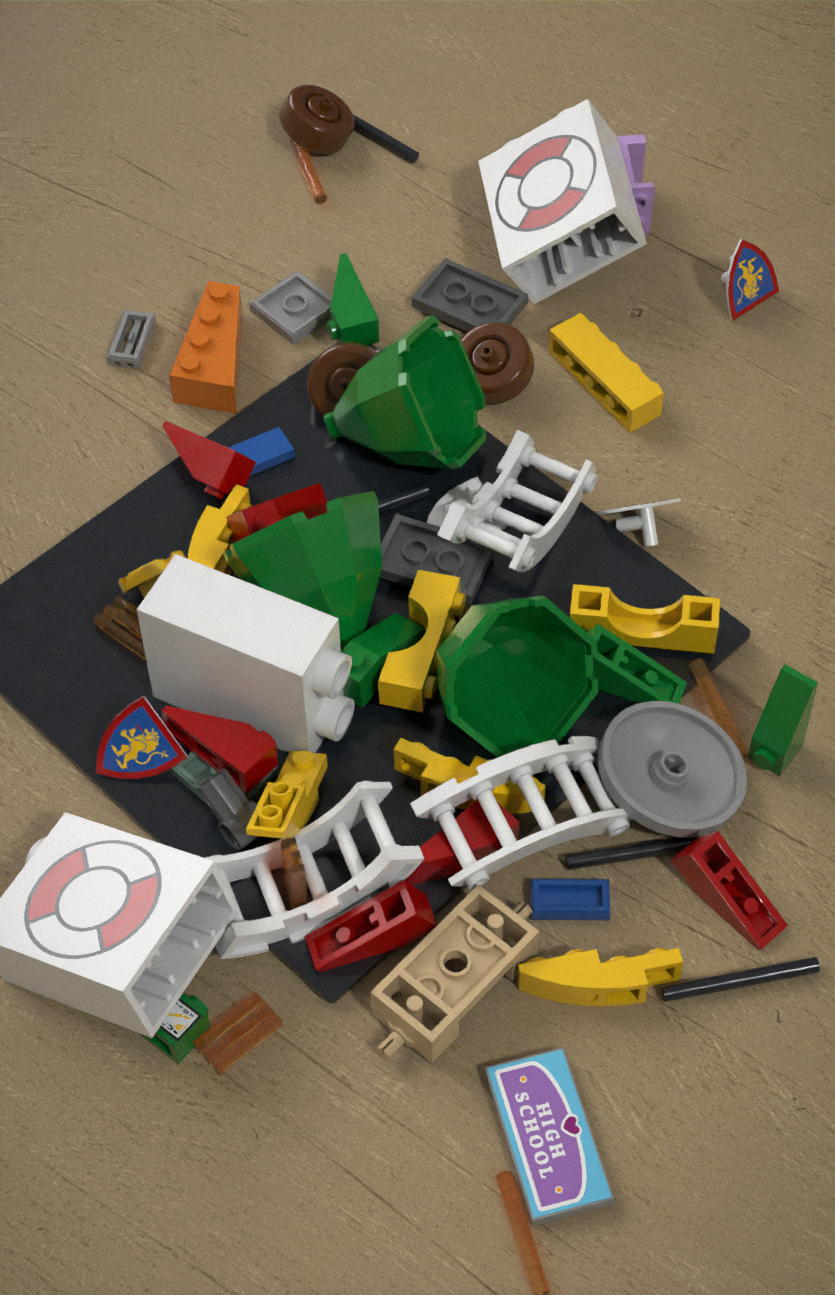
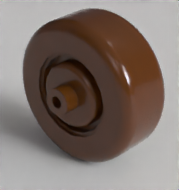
(317, 119)
(499, 360)
(333, 373)

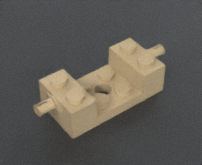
(425, 1000)

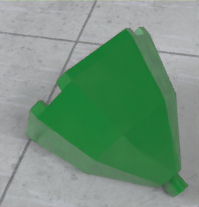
(414, 401)
(319, 561)
(516, 673)

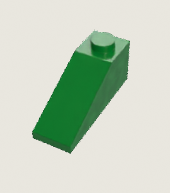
(351, 310)
(370, 652)
(631, 673)
(783, 721)

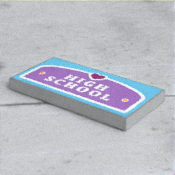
(548, 1136)

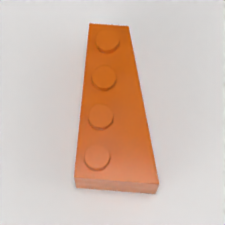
(210, 354)

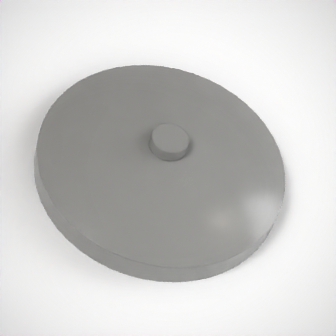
(672, 769)

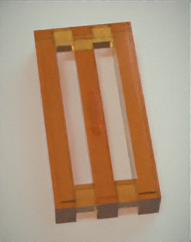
(114, 611)
(293, 873)
(223, 1063)

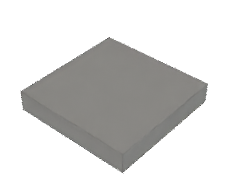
(293, 307)

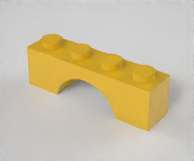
(683, 626)
(410, 673)

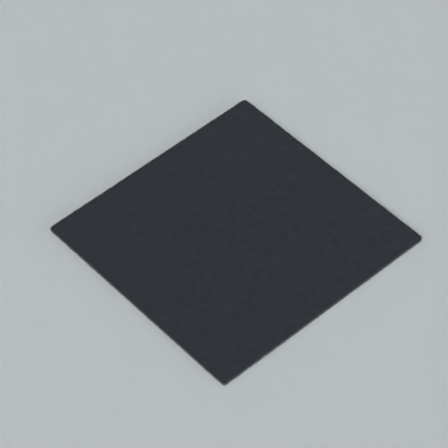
(78, 678)

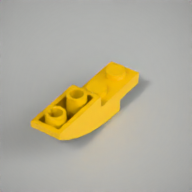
(213, 531)
(434, 769)
(291, 799)
(584, 981)

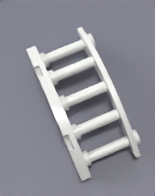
(470, 521)
(519, 768)
(388, 868)

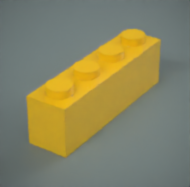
(606, 372)

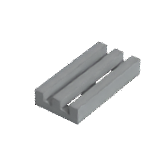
(127, 357)

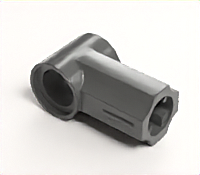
(229, 807)

